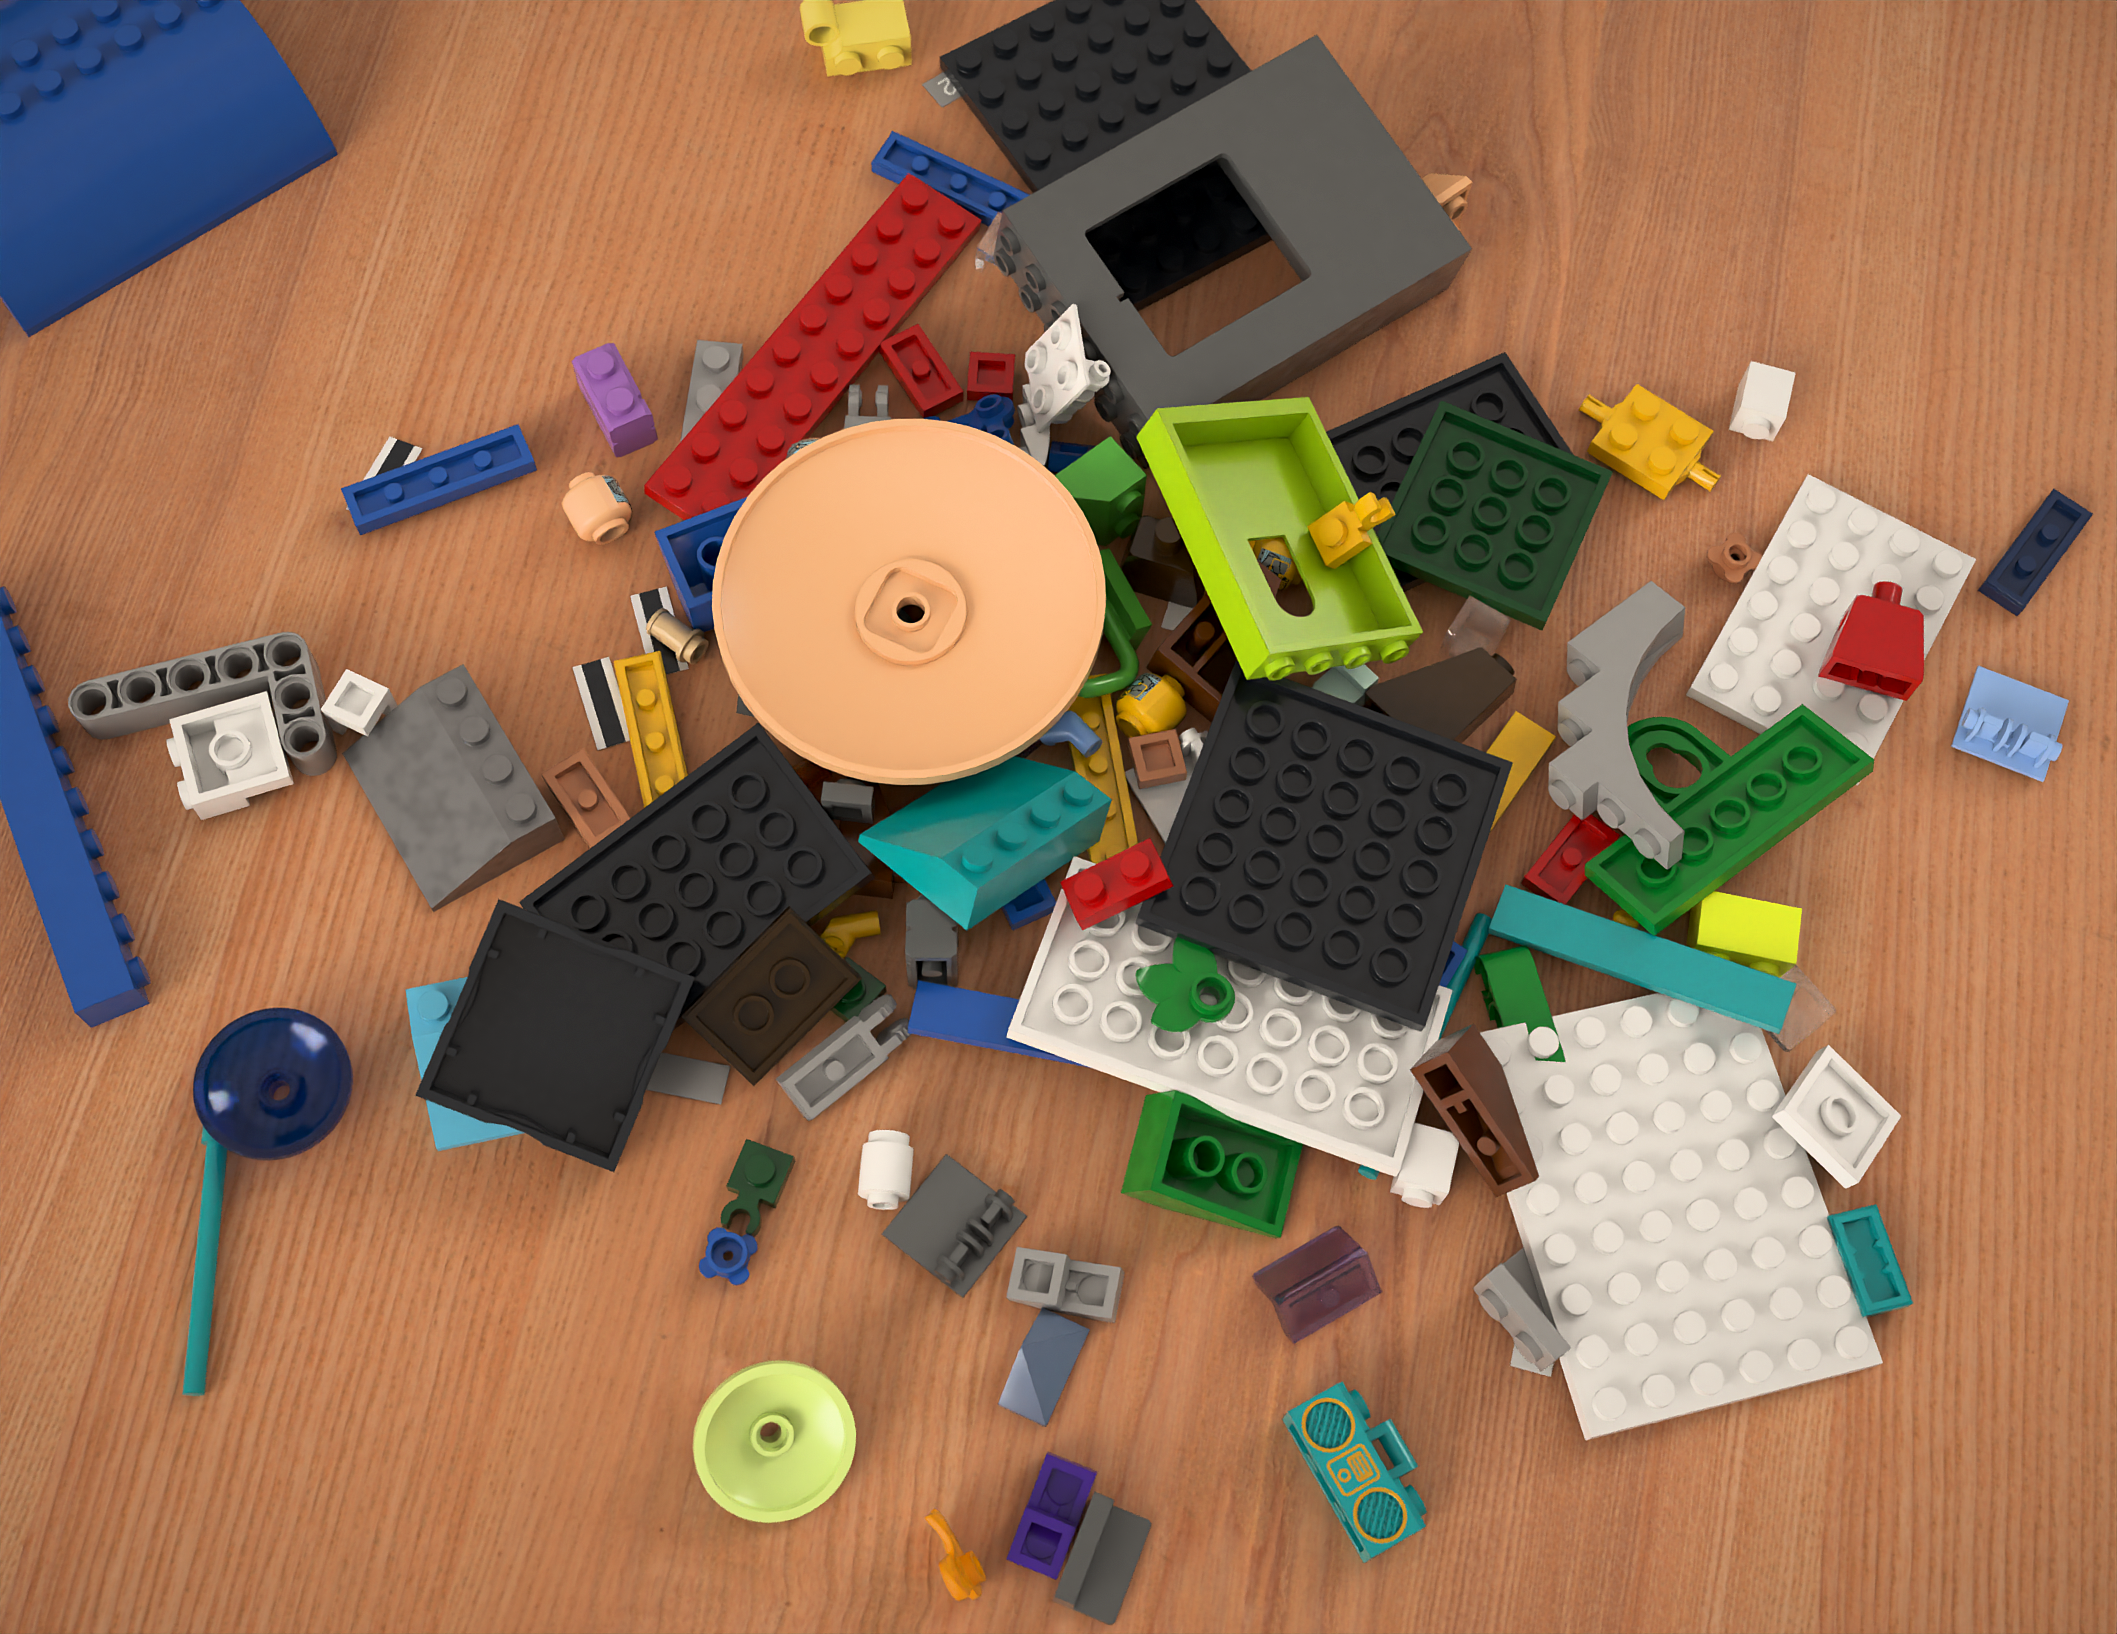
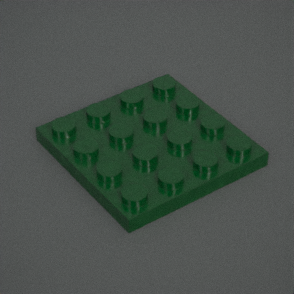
(1492, 514)

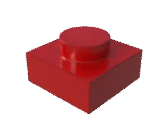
(990, 375)

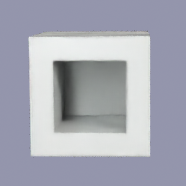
(1762, 401)
(1426, 1167)

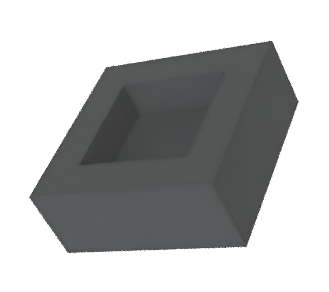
(848, 801)

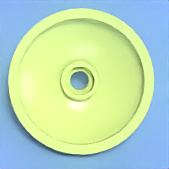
(778, 1473)

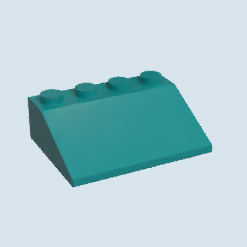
(990, 835)

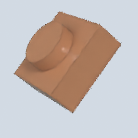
(1157, 759)

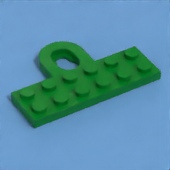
(1730, 812)

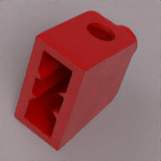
(1878, 644)

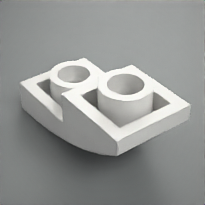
(1033, 442)

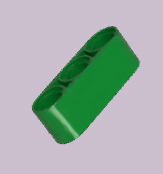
(1515, 992)

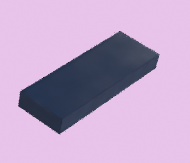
(2035, 552)

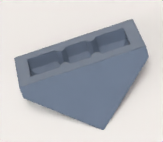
(1043, 1367)

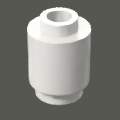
(886, 1169)

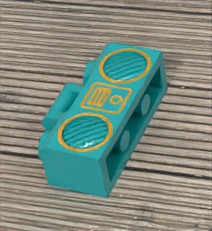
(1351, 1474)

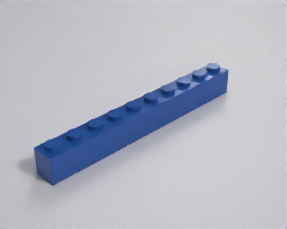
(58, 848)

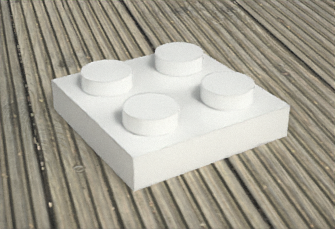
(1836, 1116)

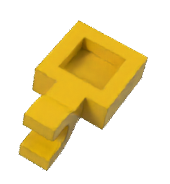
(1344, 529)

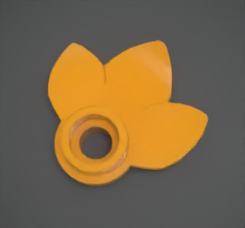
(959, 1570)

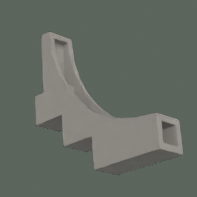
(1599, 766)

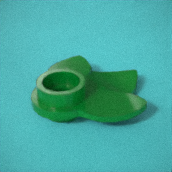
(1179, 987)

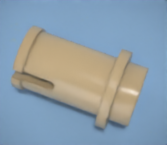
(677, 636)

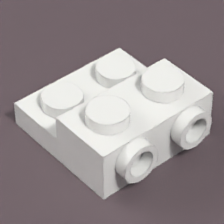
(228, 755)

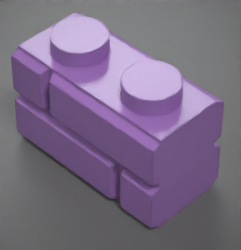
(614, 399)

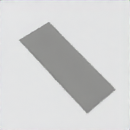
(689, 1078)

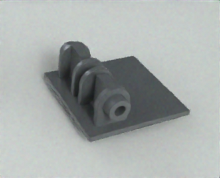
(955, 1225)

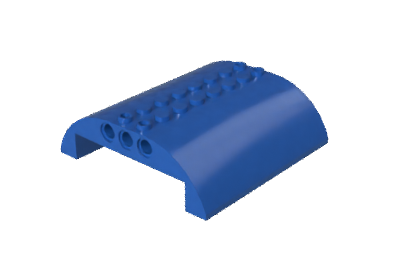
(134, 139)

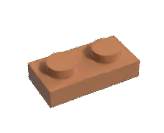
(585, 797)

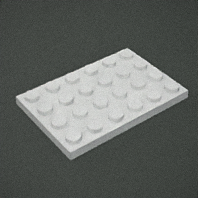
(1795, 600)

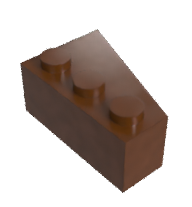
(1201, 654)

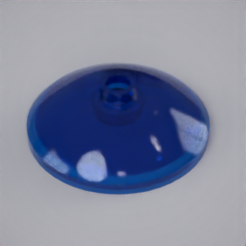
(252, 1060)

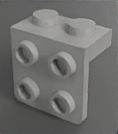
(1513, 1300)

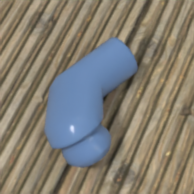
(1076, 731)

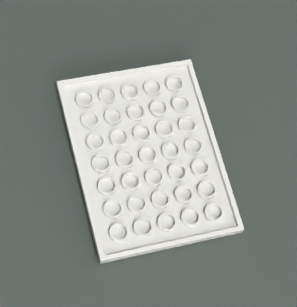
(1673, 1215)

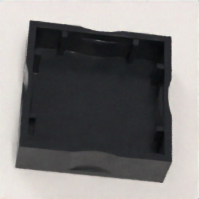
(555, 1035)

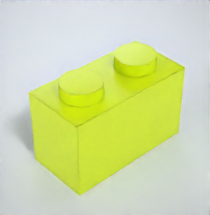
(1746, 932)

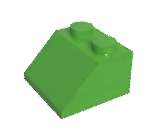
(1107, 490)

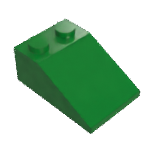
(1211, 1165)

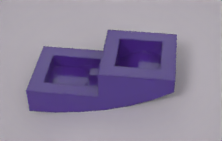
(1051, 1515)

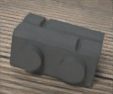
(930, 944)

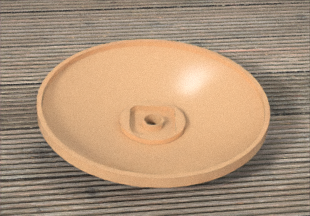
(893, 522)

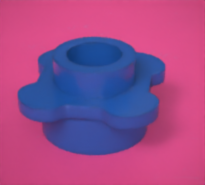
(721, 1242)

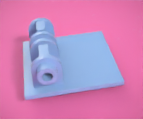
(2011, 724)

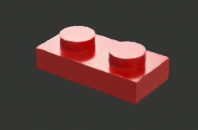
(921, 371)
(1562, 865)
(1116, 884)

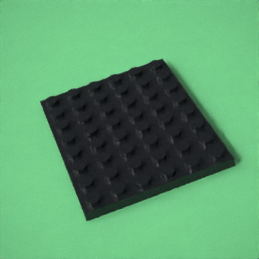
(1090, 78)

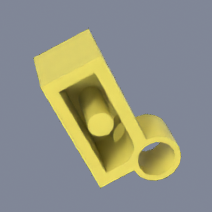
(858, 34)

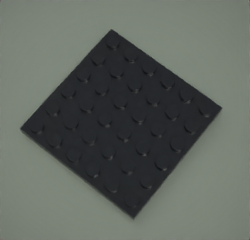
(1328, 846)

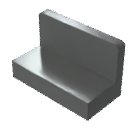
(1102, 1560)

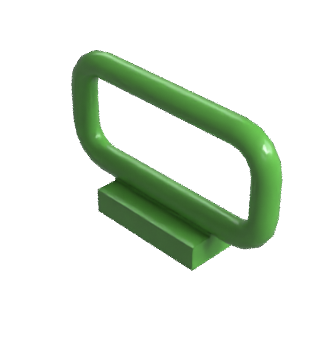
(1124, 628)

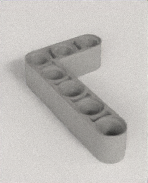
(218, 672)

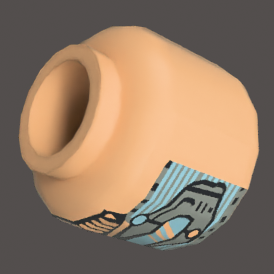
(597, 508)

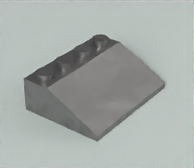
(452, 789)

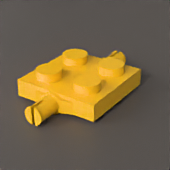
(1650, 442)

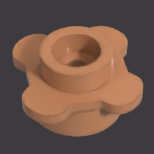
(1728, 568)

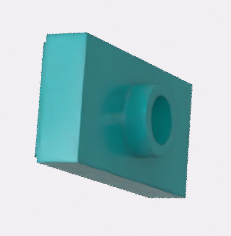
(1869, 1261)

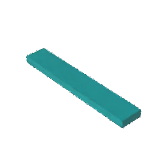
(1642, 959)

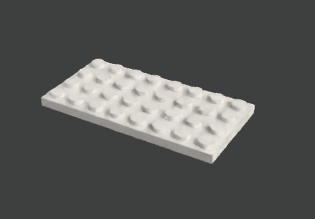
(1274, 1062)

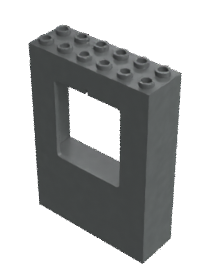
(1320, 185)

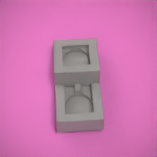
(1065, 1285)

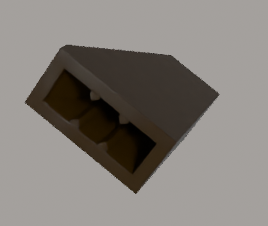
(1448, 695)

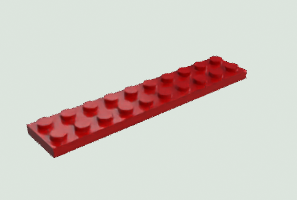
(816, 351)

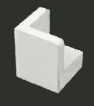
(357, 704)

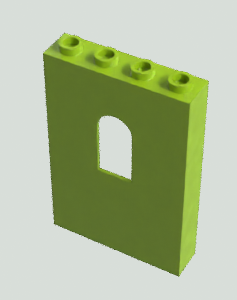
(1266, 475)

